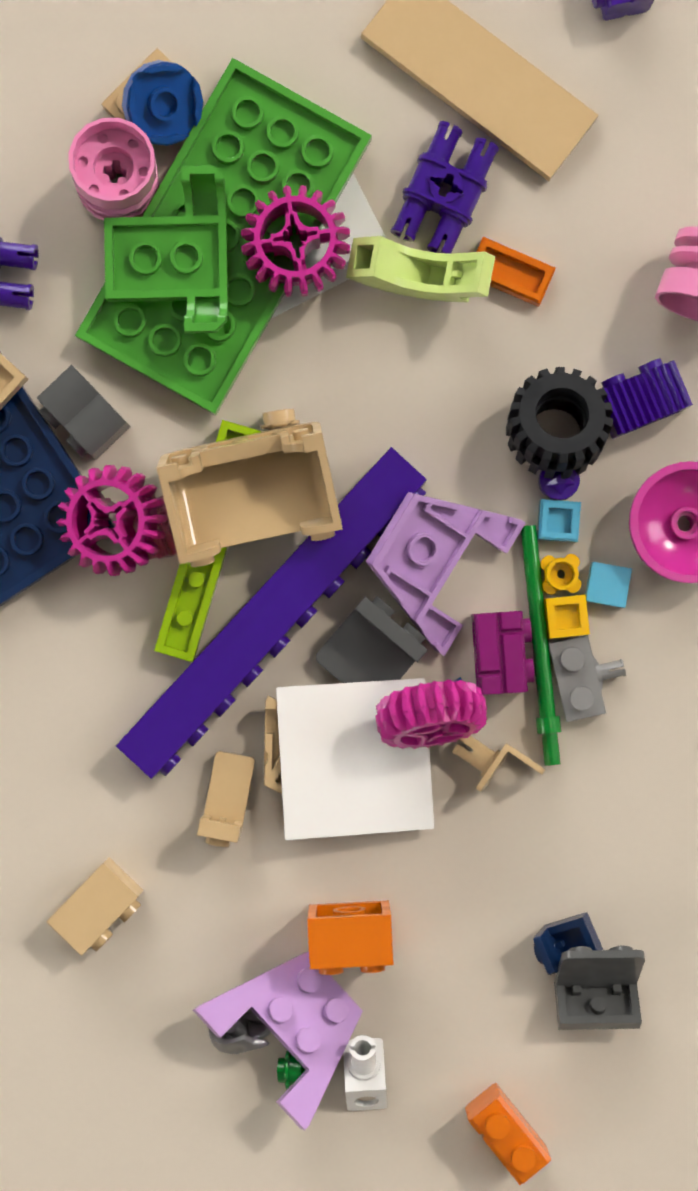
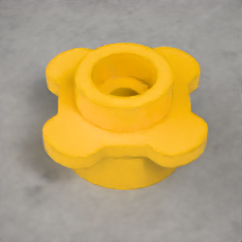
(570, 580)

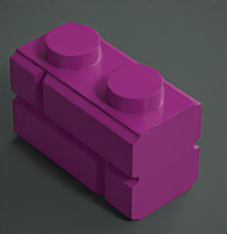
(500, 652)

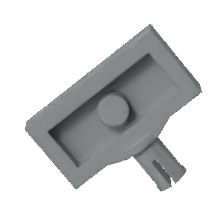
(581, 677)

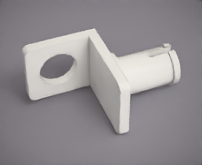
(365, 1073)

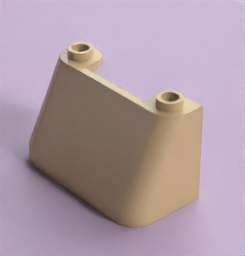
(248, 491)

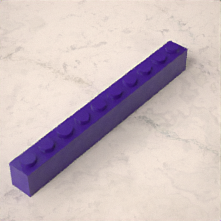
(267, 618)

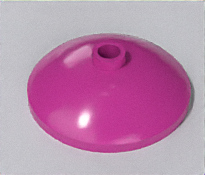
(654, 520)

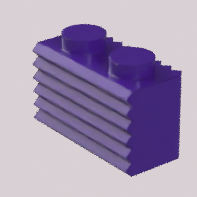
(645, 397)

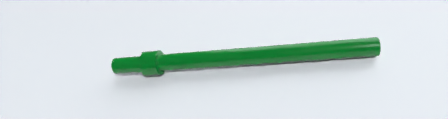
(548, 723)

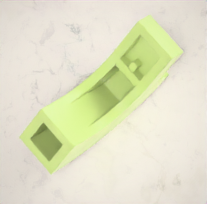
(419, 273)

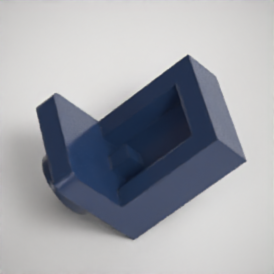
(561, 936)

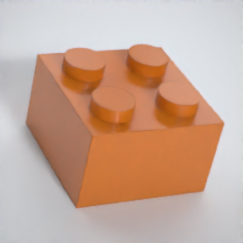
(350, 936)

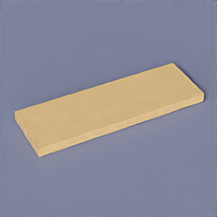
(482, 80)

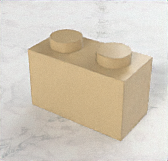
(95, 907)

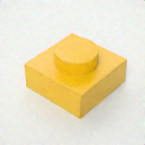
(566, 616)

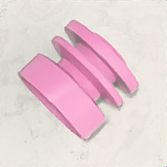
(108, 149)
(680, 284)

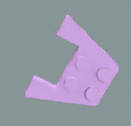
(423, 549)
(304, 1013)

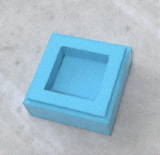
(558, 520)
(608, 584)

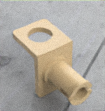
(489, 761)

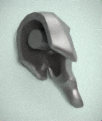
(243, 1036)

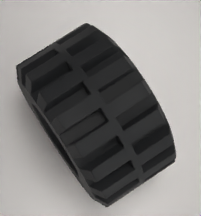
(563, 393)

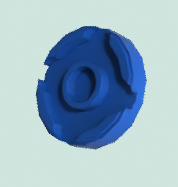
(163, 101)

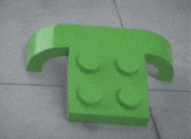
(175, 254)

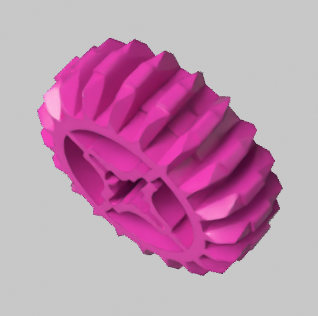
(289, 206)
(90, 498)
(431, 714)

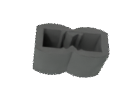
(82, 413)

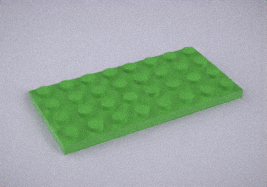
(259, 143)

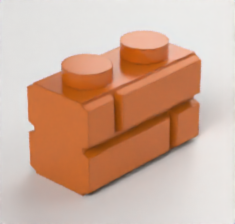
(508, 1133)

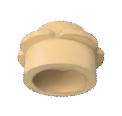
(279, 419)

